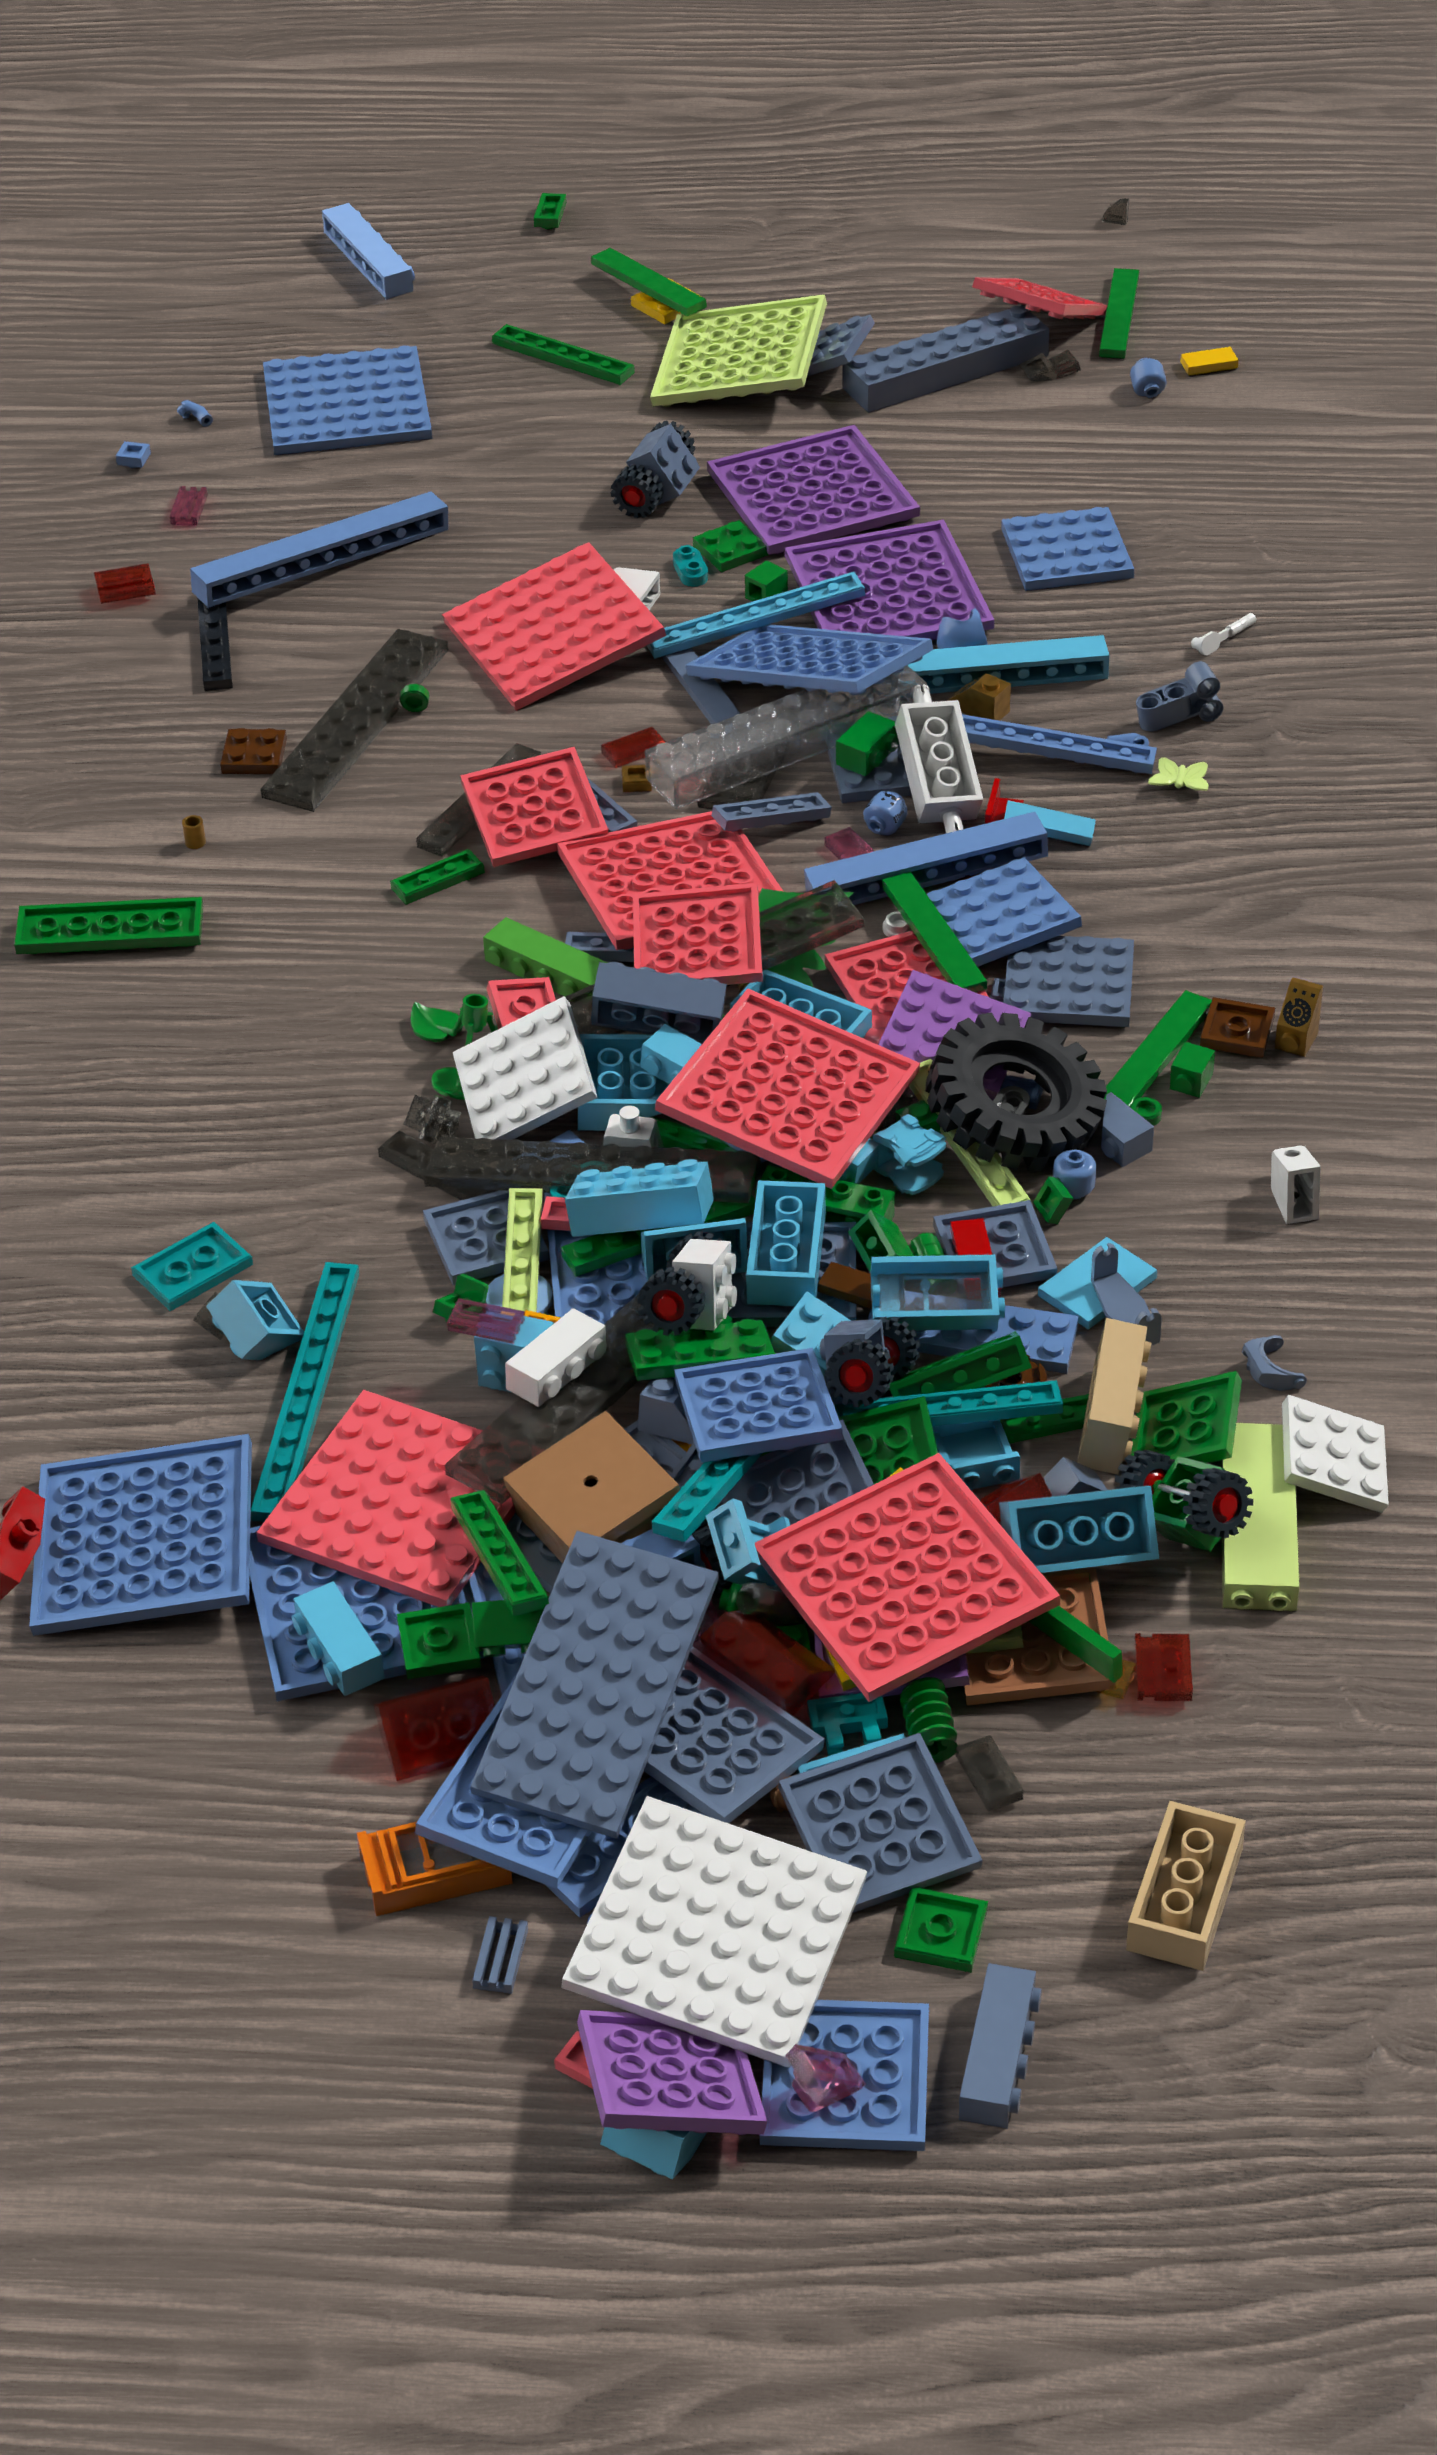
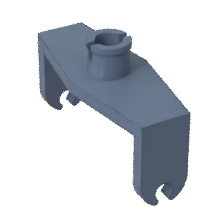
(1119, 1297)

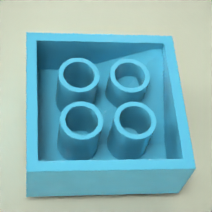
(617, 1079)

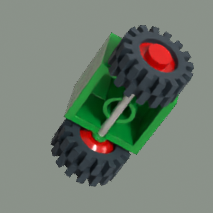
(1190, 1498)

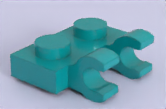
(847, 1714)

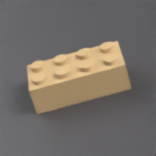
(1114, 1396)
(1185, 1885)

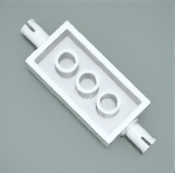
(938, 760)

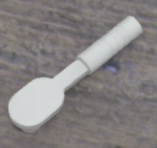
(1211, 641)

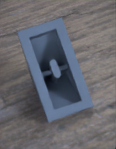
(1072, 1478)

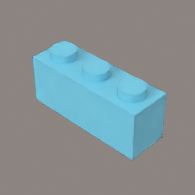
(337, 1639)

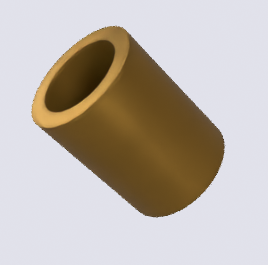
(193, 832)

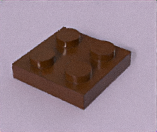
(253, 751)
(1237, 1027)

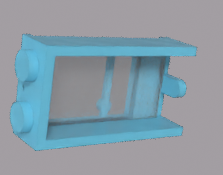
(938, 1291)

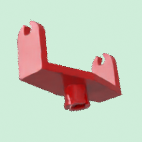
(19, 1536)

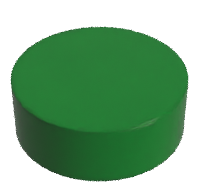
(414, 697)
(1148, 1108)

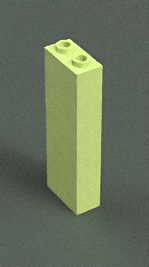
(1262, 1559)

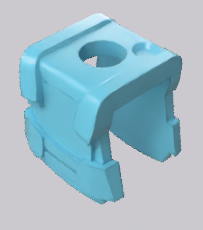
(908, 1155)

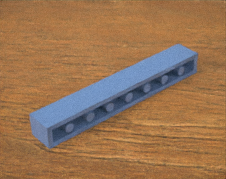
(936, 858)

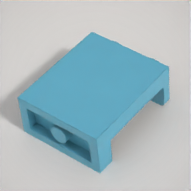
(978, 1453)
(735, 1542)

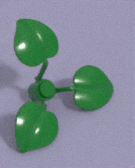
(438, 1024)

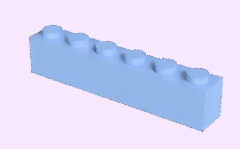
(368, 251)

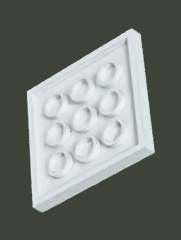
(525, 1073)

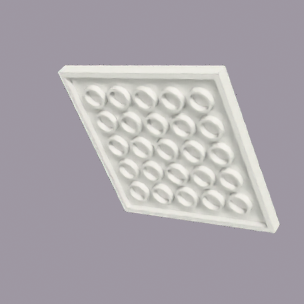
(715, 1930)

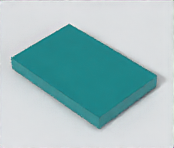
(192, 1266)

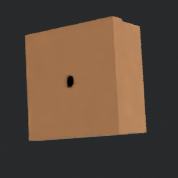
(590, 1484)

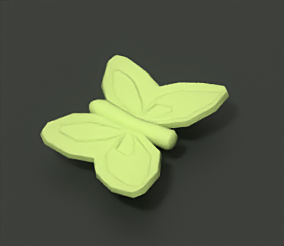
(1181, 776)

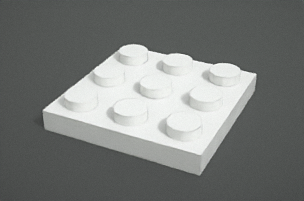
(1334, 1454)

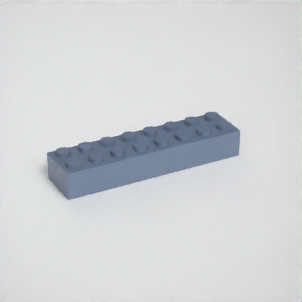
(944, 358)

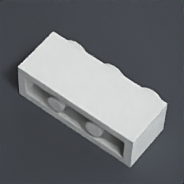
(555, 1357)

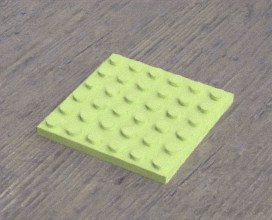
(739, 351)

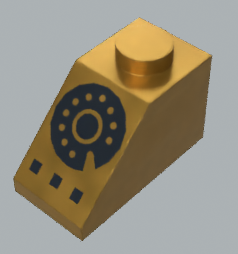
(985, 698)
(1299, 1017)

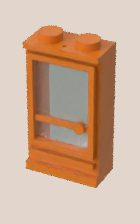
(417, 1871)

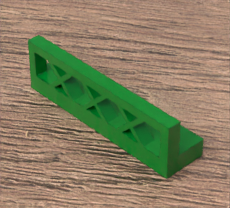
(967, 1369)

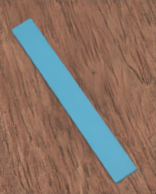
(758, 614)

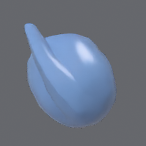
(959, 633)

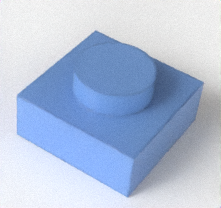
(133, 454)

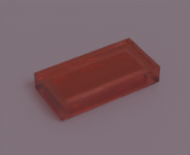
(631, 747)

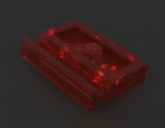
(124, 583)
(1163, 1667)

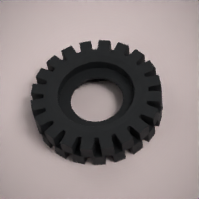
(963, 1104)

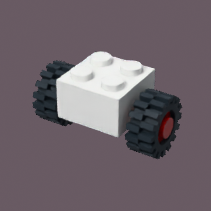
(693, 1289)

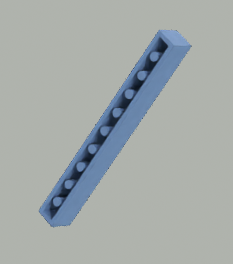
(318, 549)

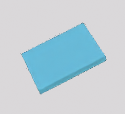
(1074, 1292)

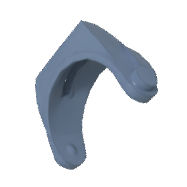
(1265, 1371)

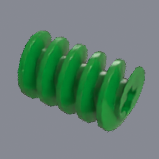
(929, 1714)

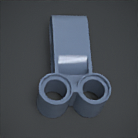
(1181, 699)

